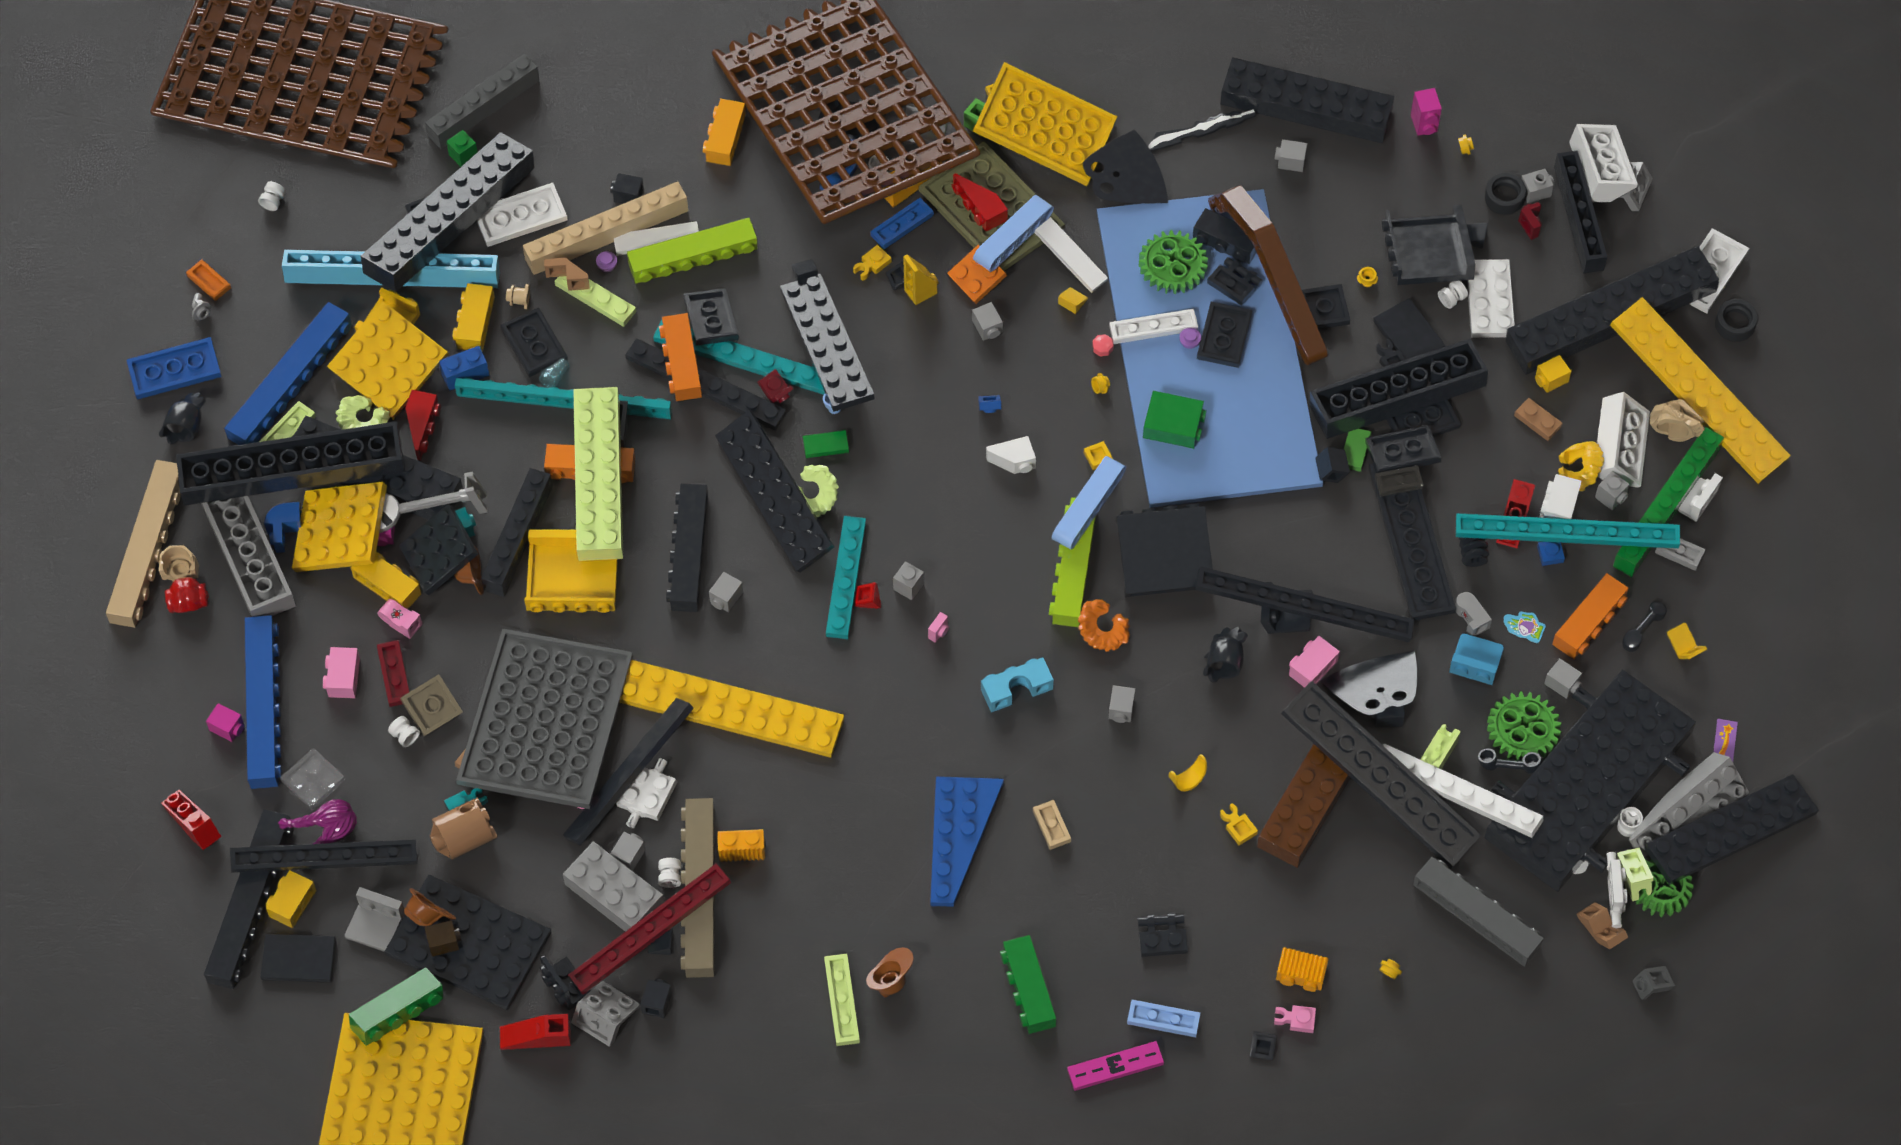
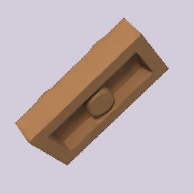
(1538, 419)

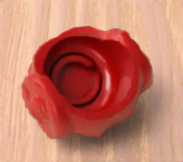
(186, 595)

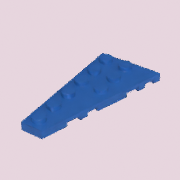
(959, 824)

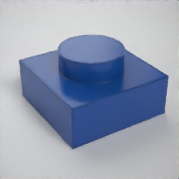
(989, 403)
(1550, 553)

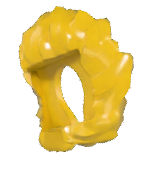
(1592, 461)

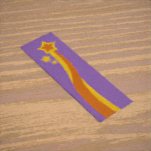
(1725, 737)

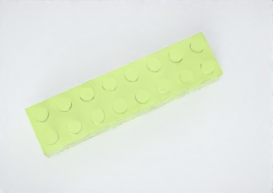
(598, 474)

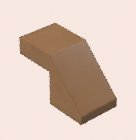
(559, 267)
(1599, 924)

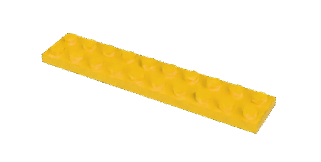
(1700, 388)
(734, 708)

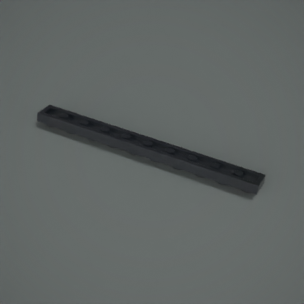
(1304, 604)

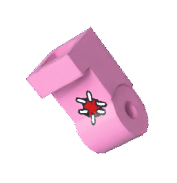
(400, 618)

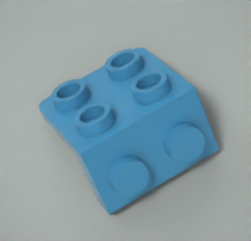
(1476, 658)

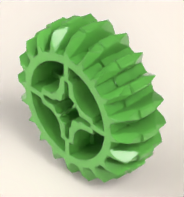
(1675, 899)

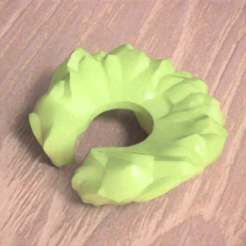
(351, 406)
(827, 488)

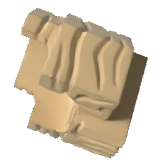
(178, 563)

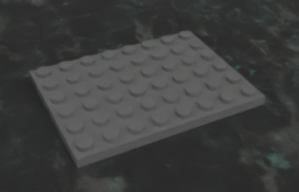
(545, 718)

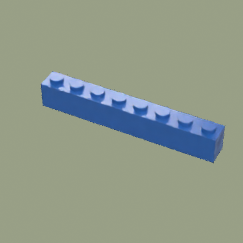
(289, 375)
(261, 702)

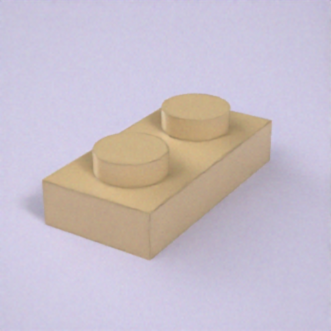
(1051, 824)

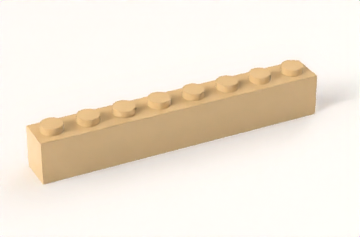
(606, 226)
(145, 545)

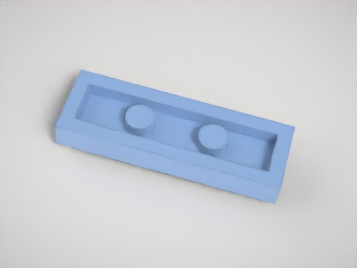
(1163, 1018)

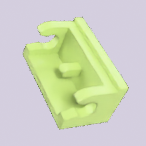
(1441, 747)
(1636, 872)

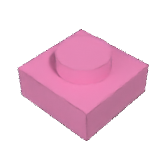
(938, 627)

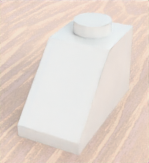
(1012, 455)

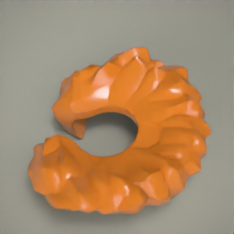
(1093, 635)

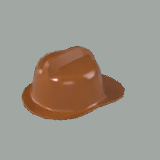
(471, 573)
(423, 911)
(890, 972)

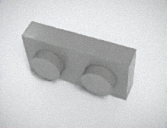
(1687, 554)

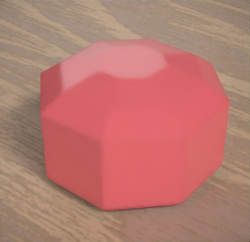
(1102, 345)

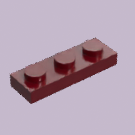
(393, 671)

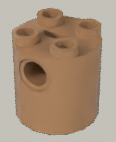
(462, 829)

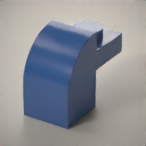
(281, 520)

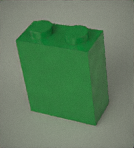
(1174, 419)

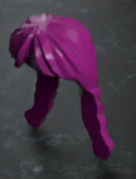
(334, 816)

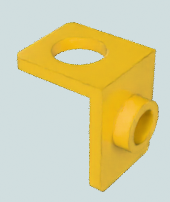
(1684, 642)

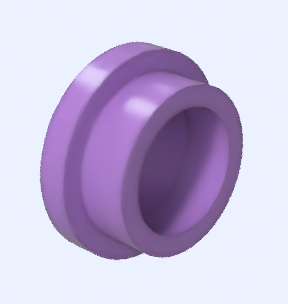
(606, 261)
(1190, 338)

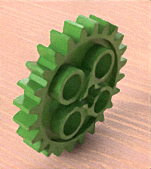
(1173, 262)
(1516, 710)

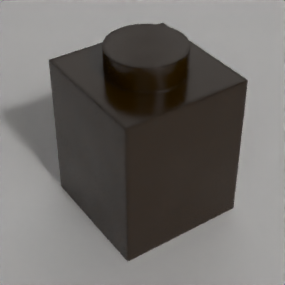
(442, 938)

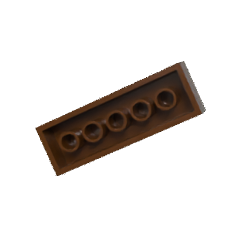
(1303, 808)

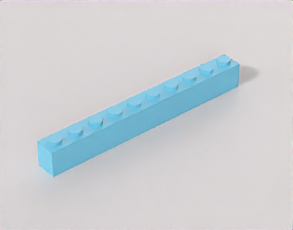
(346, 268)

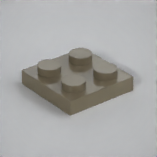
(431, 705)

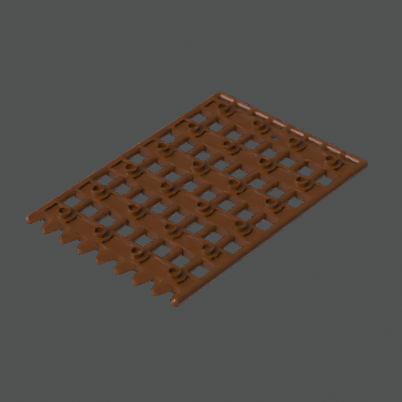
(318, 75)
(852, 116)

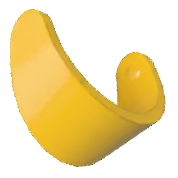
(1192, 776)

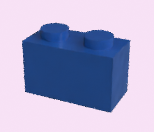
(464, 365)

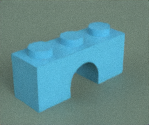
(1032, 674)

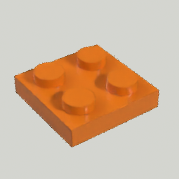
(974, 278)

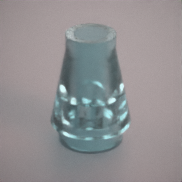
(553, 374)

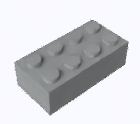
(611, 887)

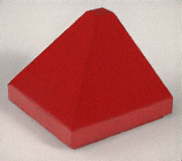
(867, 596)

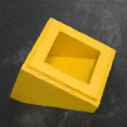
(1072, 300)

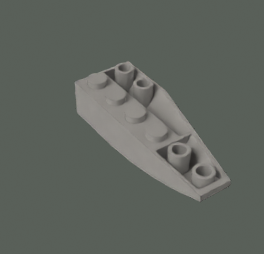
(1699, 793)

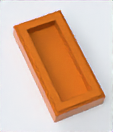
(208, 280)

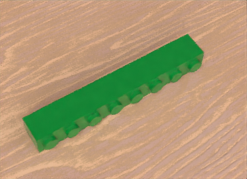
(1672, 495)

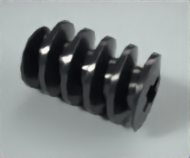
(1473, 551)

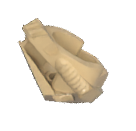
(1676, 420)

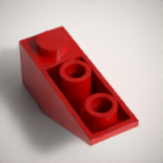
(984, 204)
(421, 412)
(1518, 505)
(191, 819)
(536, 1033)

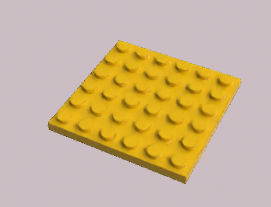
(403, 1087)

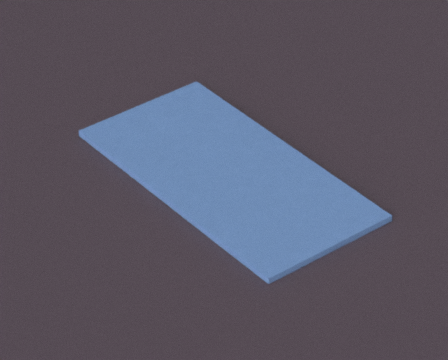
(1256, 415)

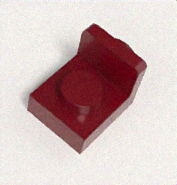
(1529, 219)
(775, 387)

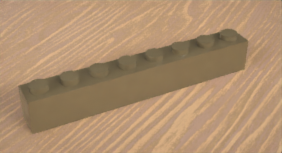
(698, 858)

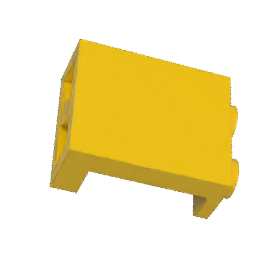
(404, 306)

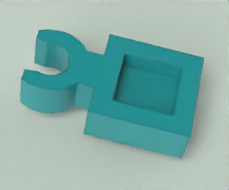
(462, 798)

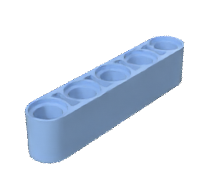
(1013, 233)
(1088, 502)

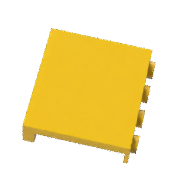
(563, 582)

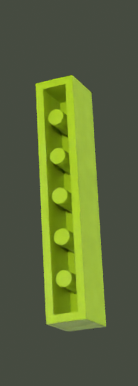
(692, 250)
(1072, 579)

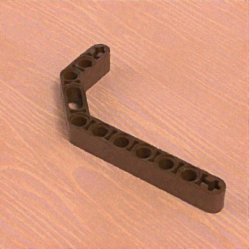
(1277, 269)

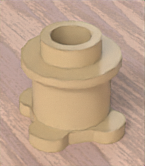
(518, 295)

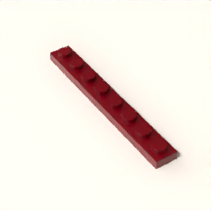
(649, 929)

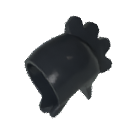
(186, 414)
(1226, 649)

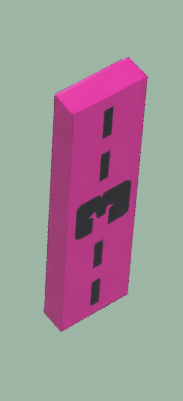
(1115, 1065)

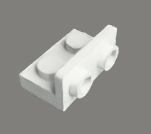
(1700, 497)

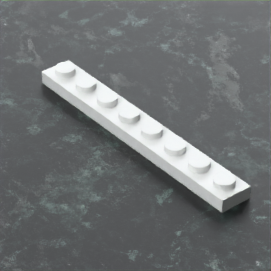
(1471, 795)

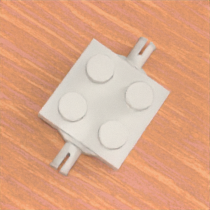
(647, 794)
(1616, 889)

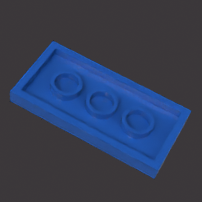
(173, 368)

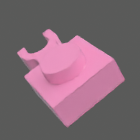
(1300, 1018)

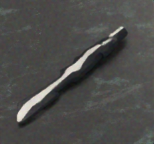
(1199, 129)

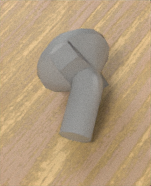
(200, 308)

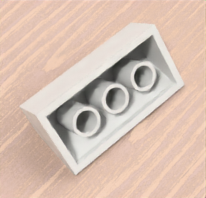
(1603, 161)
(1623, 437)

